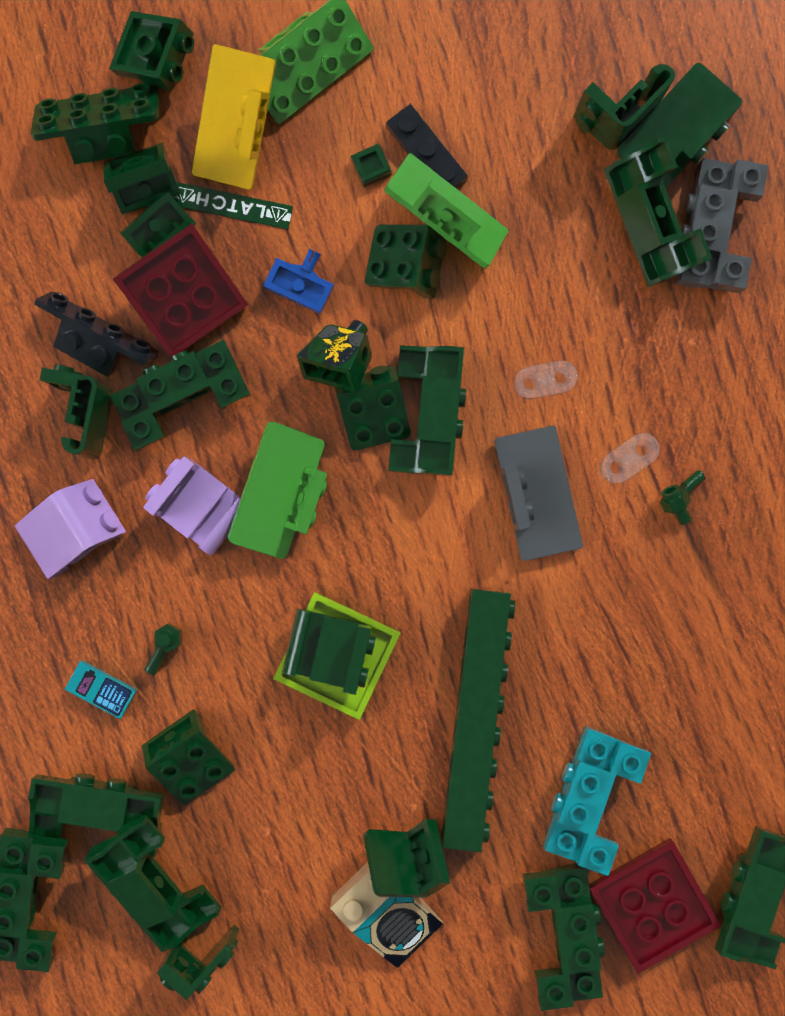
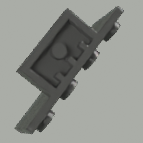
(538, 493)

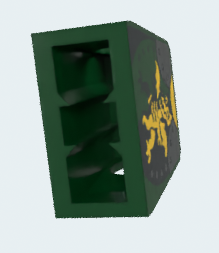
(337, 356)

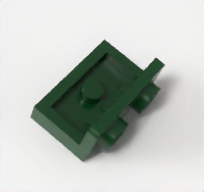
(156, 224)

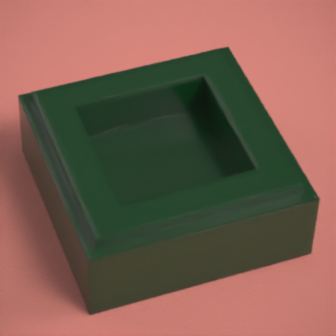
(371, 165)

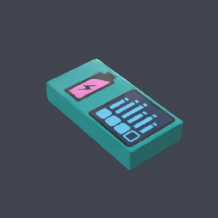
(101, 689)

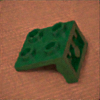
(185, 758)

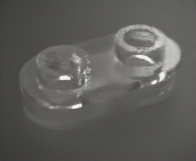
(544, 379)
(629, 459)

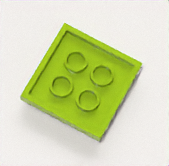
(333, 695)

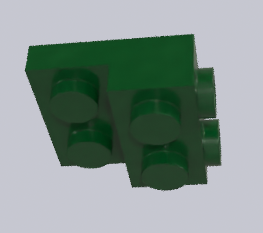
(153, 50)

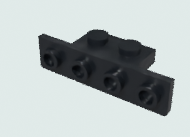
(92, 338)

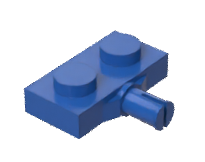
(300, 283)

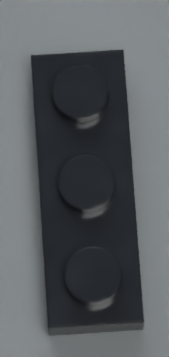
(420, 140)

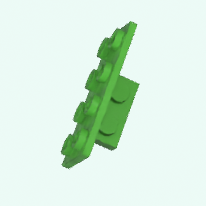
(313, 55)
(446, 210)

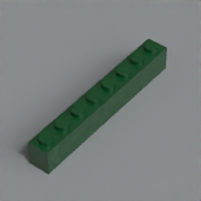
(476, 720)

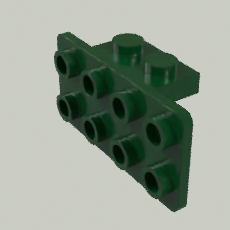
(688, 118)
(98, 123)

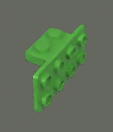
(279, 491)

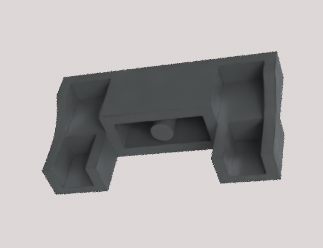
(712, 210)

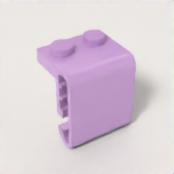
(194, 504)
(68, 527)

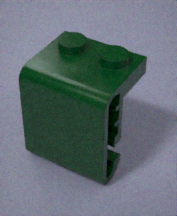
(616, 122)
(87, 408)
(329, 650)

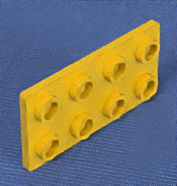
(233, 116)

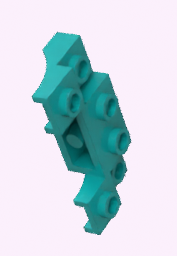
(585, 796)

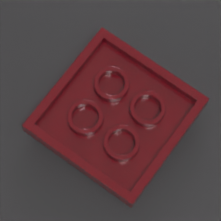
(180, 291)
(654, 905)

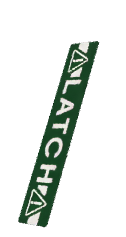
(234, 206)

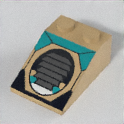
(387, 924)

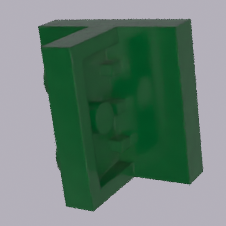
(140, 178)

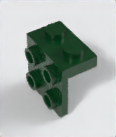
(406, 258)
(375, 410)
(406, 861)
(187, 974)

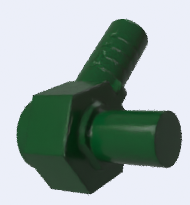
(677, 498)
(166, 640)

